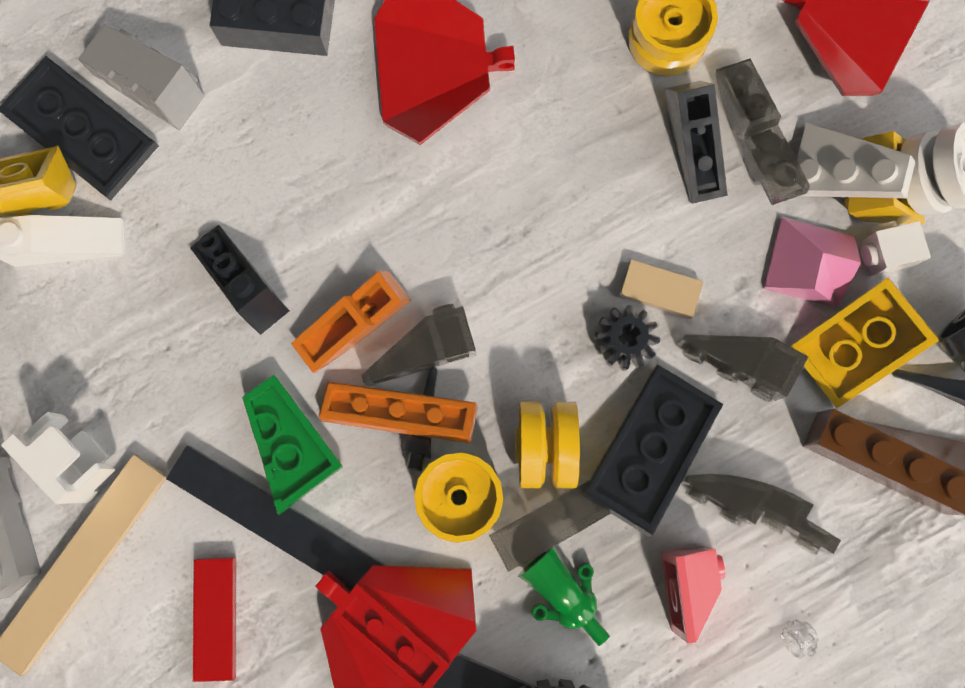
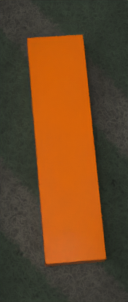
(399, 412)

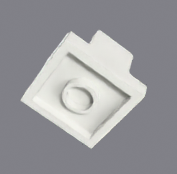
(60, 467)

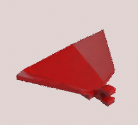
(858, 38)
(432, 64)
(397, 625)

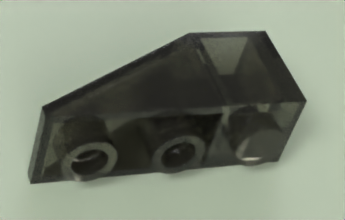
(756, 361)

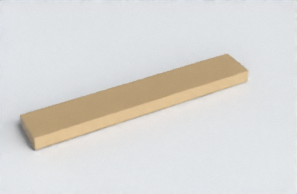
(79, 564)

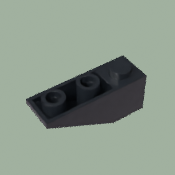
(239, 280)

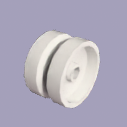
(938, 170)

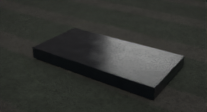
(89, 132)
(652, 450)

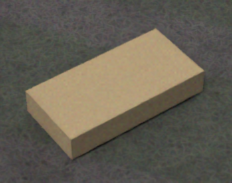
(661, 289)

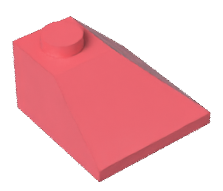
(691, 588)

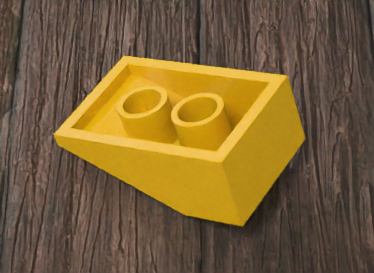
(865, 342)

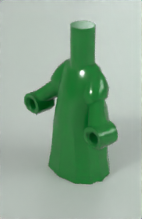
(572, 603)

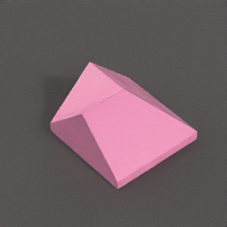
(812, 263)

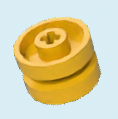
(671, 34)
(550, 444)
(436, 505)

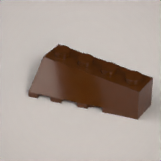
(904, 460)

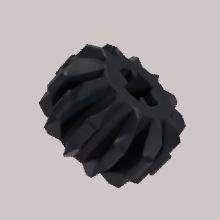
(639, 346)

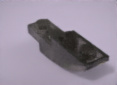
(757, 133)
(748, 499)

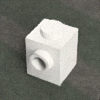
(894, 247)

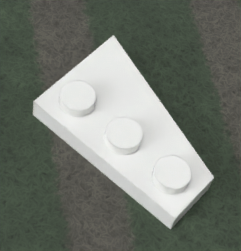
(851, 166)

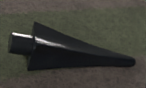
(949, 388)
(418, 446)

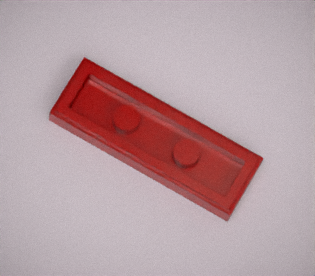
(214, 619)

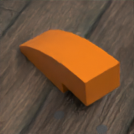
(350, 320)

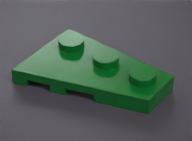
(288, 444)

